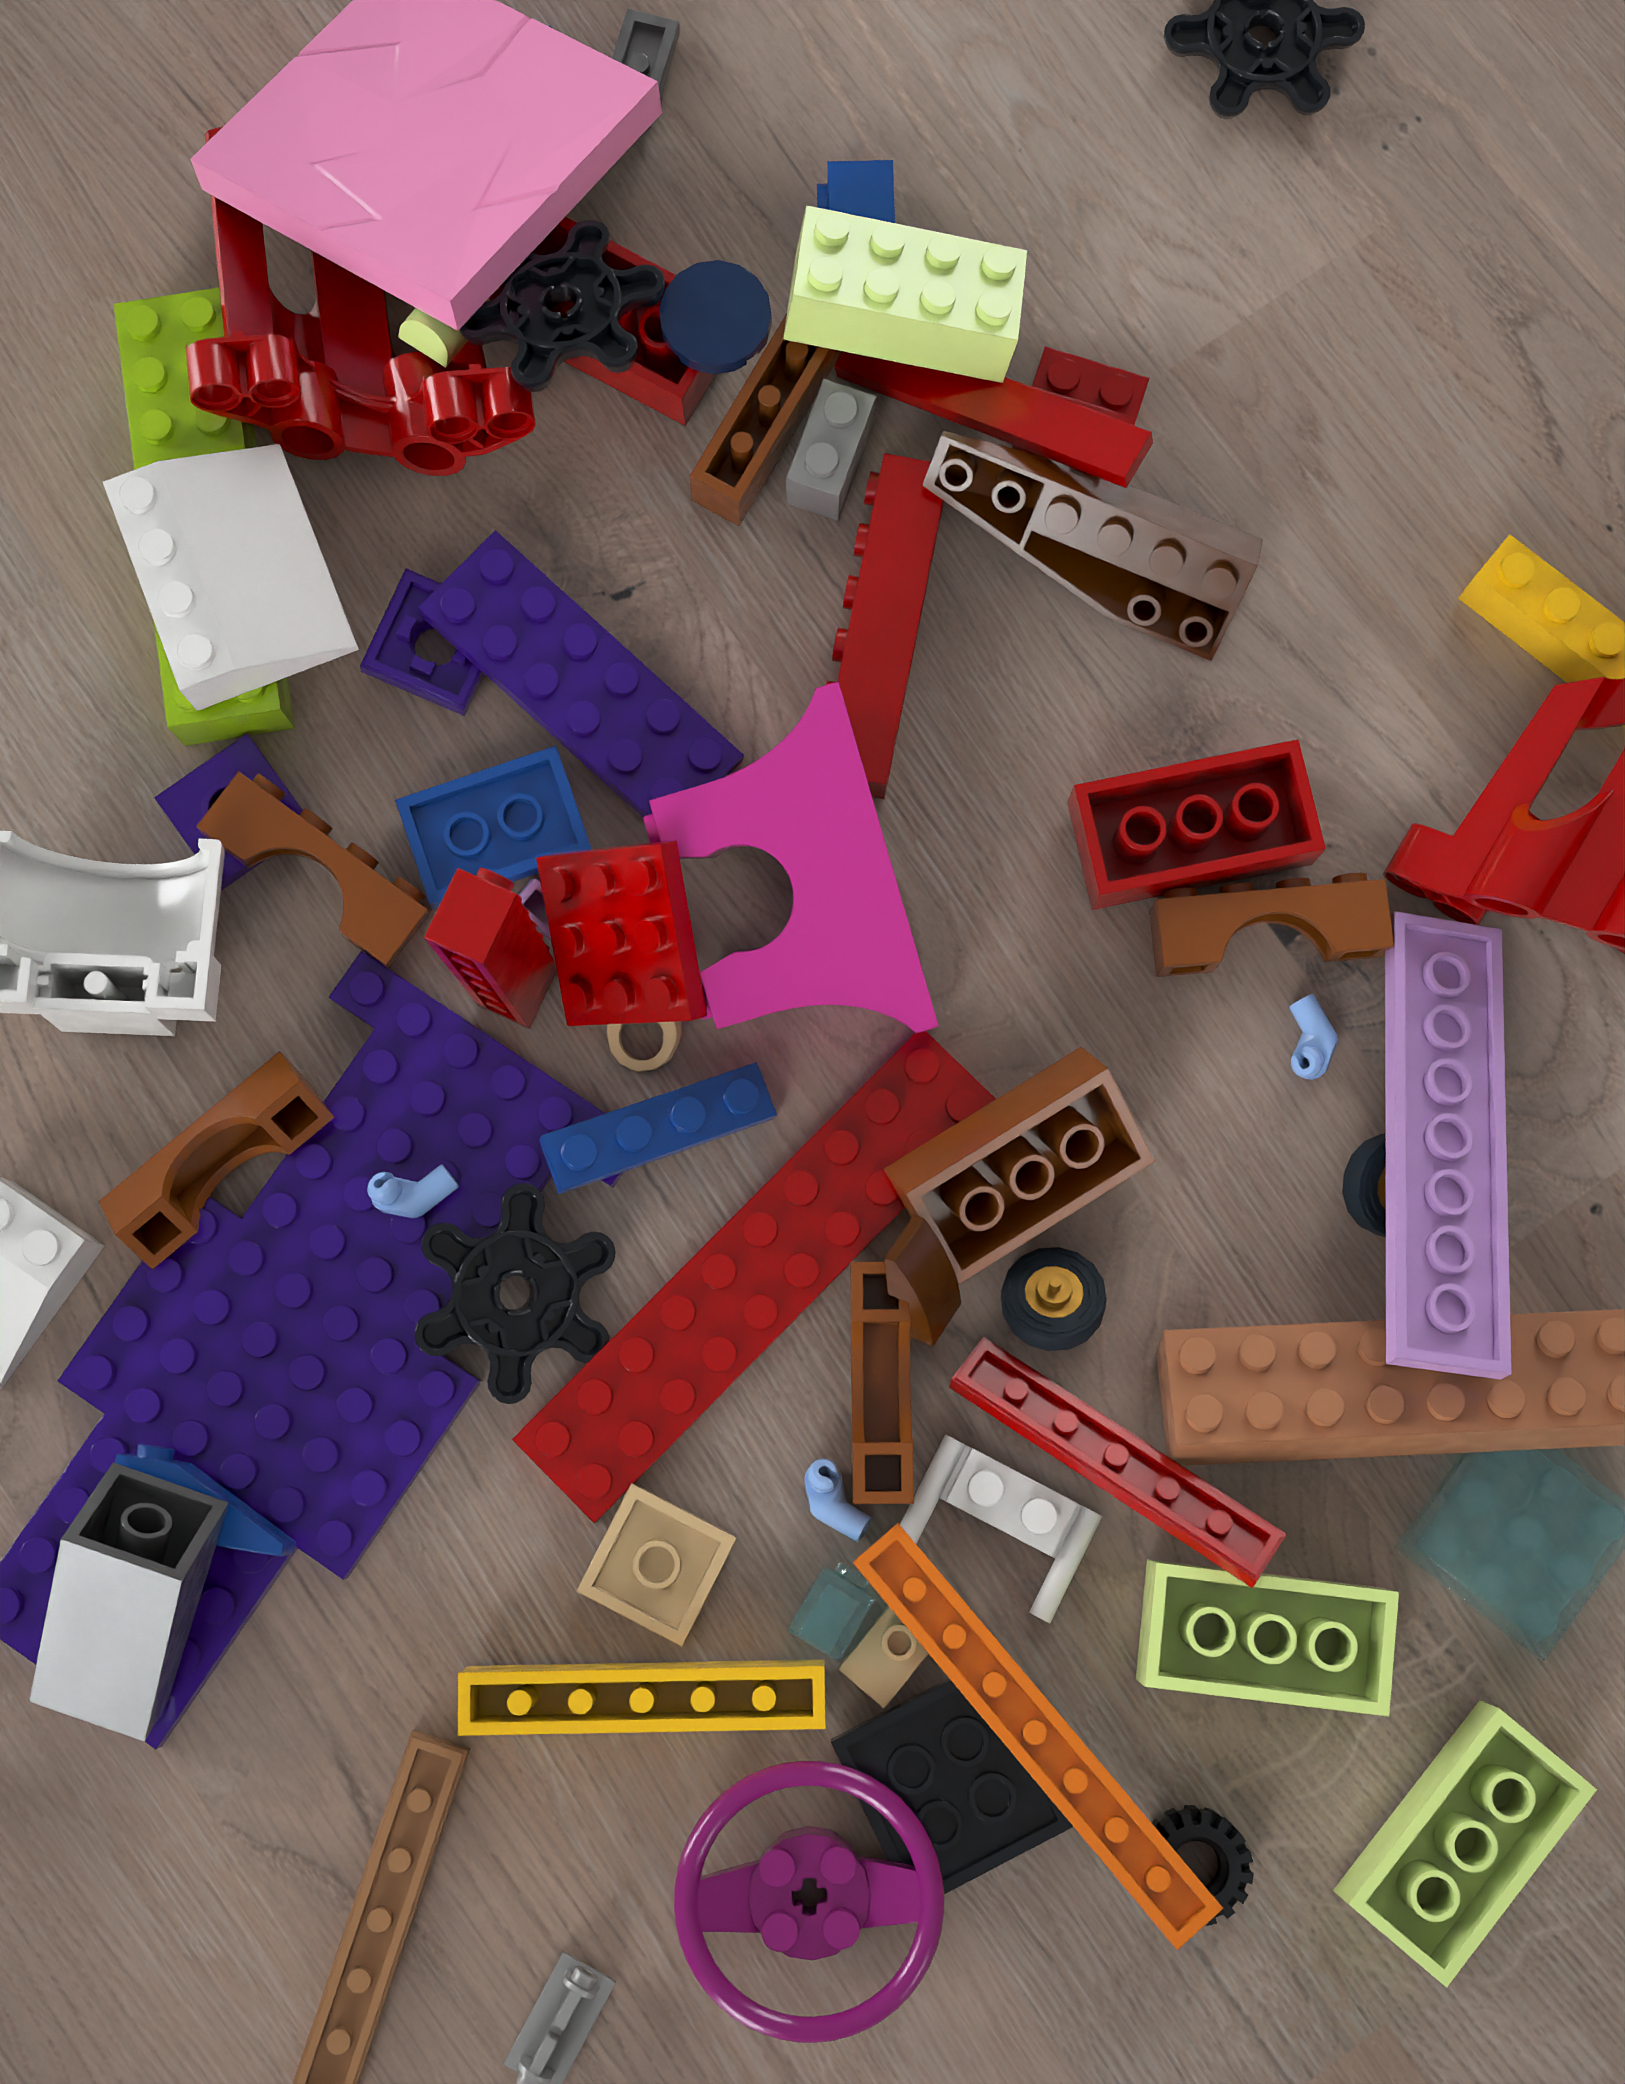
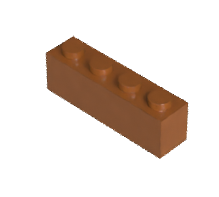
(759, 425)

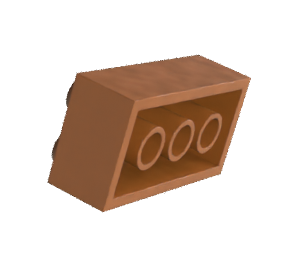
(1022, 1162)

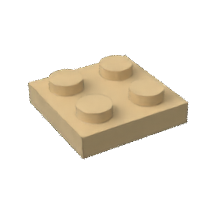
(656, 1564)

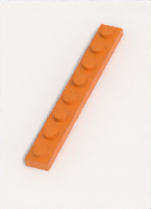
(1038, 1737)

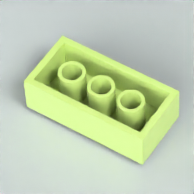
(905, 294)
(1267, 1642)
(1464, 1841)

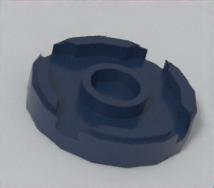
(715, 316)

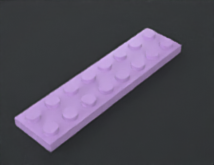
(1446, 1149)

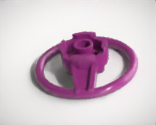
(762, 1900)

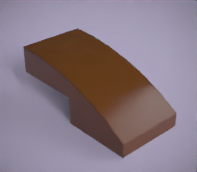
(924, 1278)

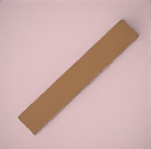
(382, 1912)

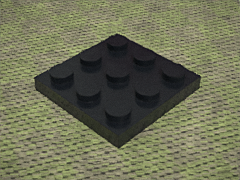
(955, 1780)

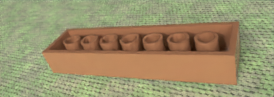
(1334, 1397)

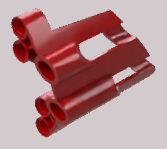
(332, 373)
(1526, 865)

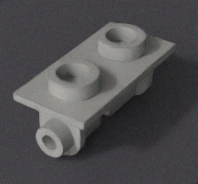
(559, 2022)

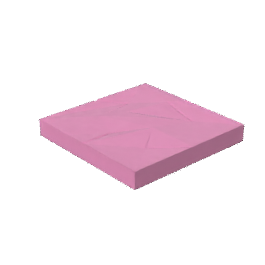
(429, 144)

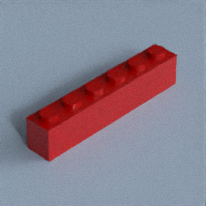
(886, 608)
(492, 945)

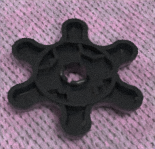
(1282, 66)
(591, 325)
(553, 1307)

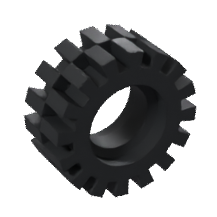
(1228, 1844)

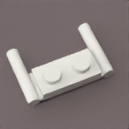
(1011, 1505)

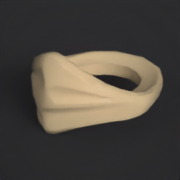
(671, 1037)

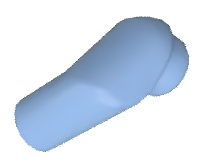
(1317, 1040)
(409, 1197)
(829, 1502)

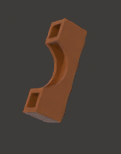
(257, 826)
(1339, 918)
(265, 1113)
(880, 1390)

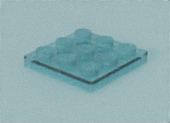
(1519, 1540)

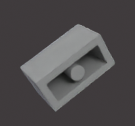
(830, 449)

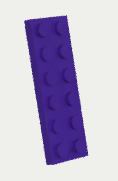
(575, 677)

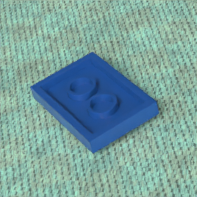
(493, 821)

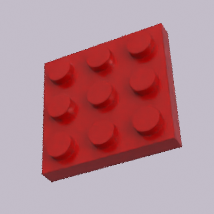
(622, 935)

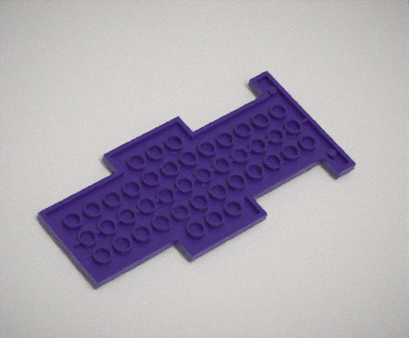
(287, 1334)

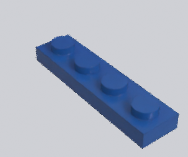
(657, 1127)

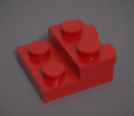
(1090, 385)

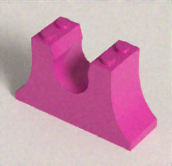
(847, 918)

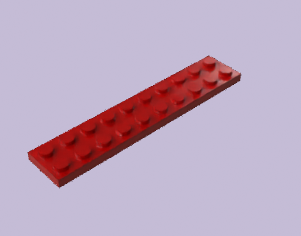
(746, 1282)

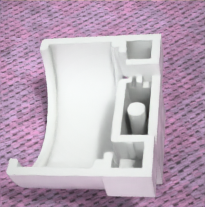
(109, 940)

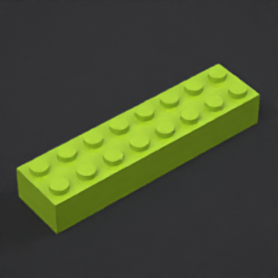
(170, 427)

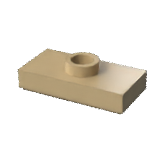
(884, 1658)

